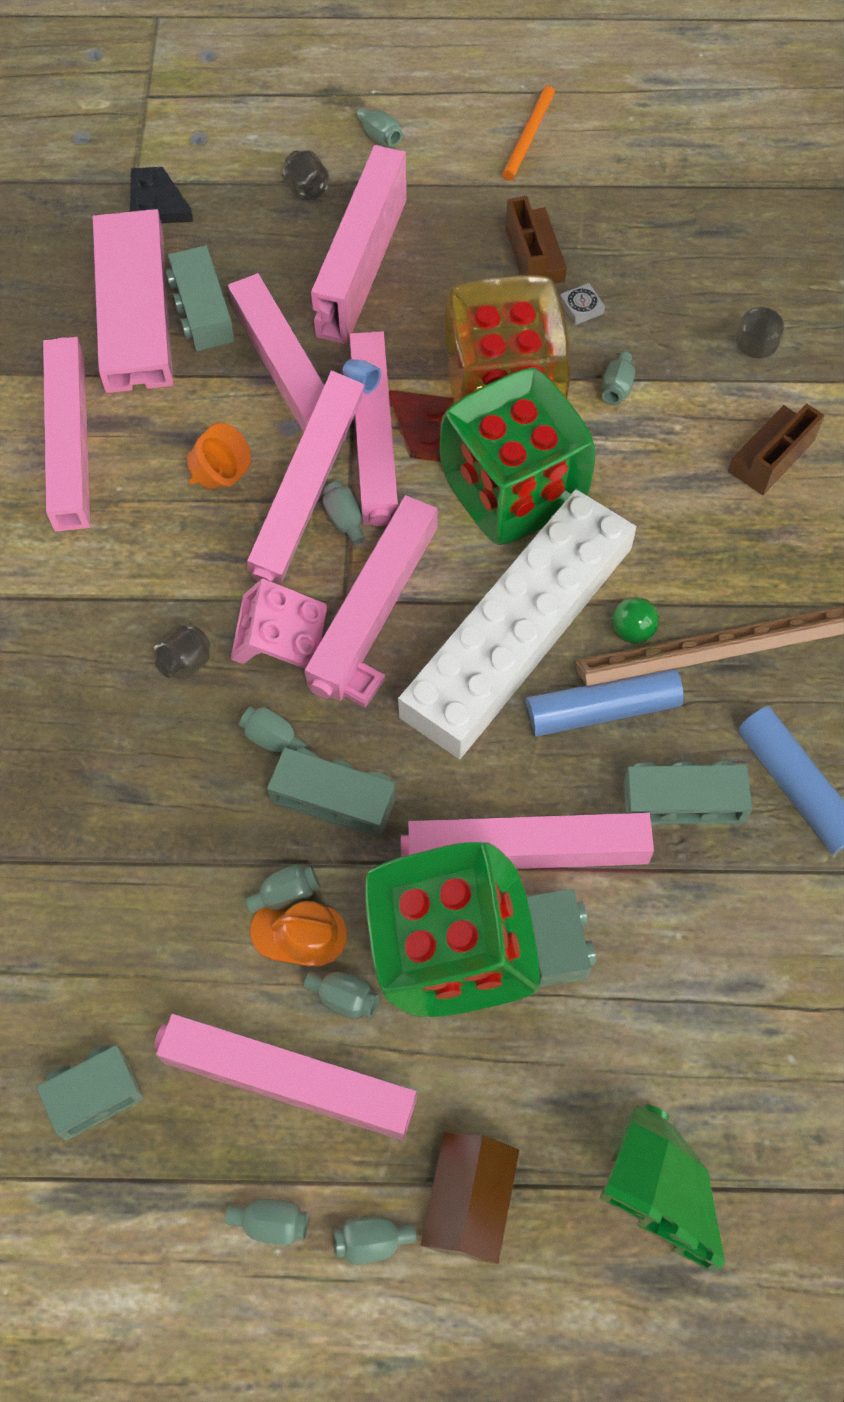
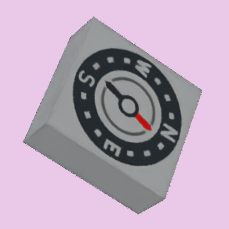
(582, 304)

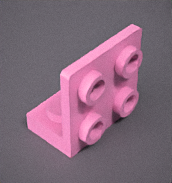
(278, 624)

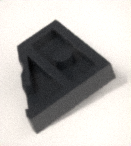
(153, 190)

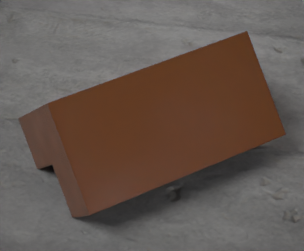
(534, 241)
(776, 447)
(470, 1197)

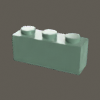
(199, 298)
(332, 792)
(689, 793)

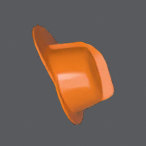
(218, 457)
(299, 935)

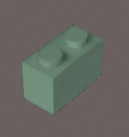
(560, 937)
(89, 1091)

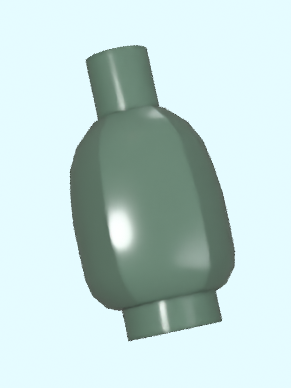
(380, 127)
(618, 379)
(343, 511)
(269, 730)
(285, 889)
(344, 994)
(270, 1221)
(370, 1239)

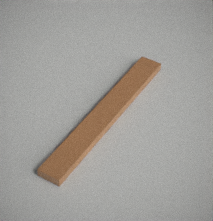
(711, 646)

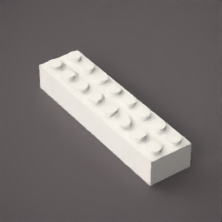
(516, 624)

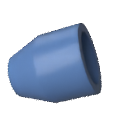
(363, 372)

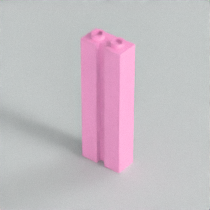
(359, 245)
(131, 301)

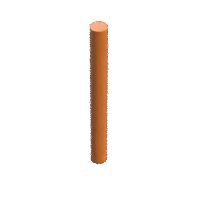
(528, 133)

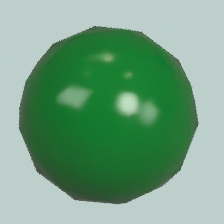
(635, 620)

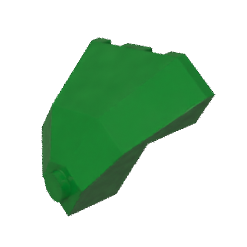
(665, 1187)

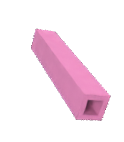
(277, 346)
(66, 435)
(375, 436)
(305, 478)
(371, 598)
(544, 839)
(286, 1076)

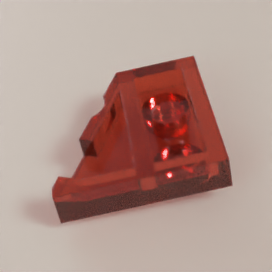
(420, 422)

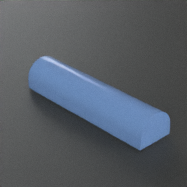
(604, 702)
(796, 776)

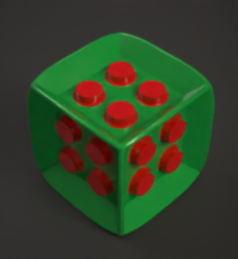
(515, 454)
(451, 930)

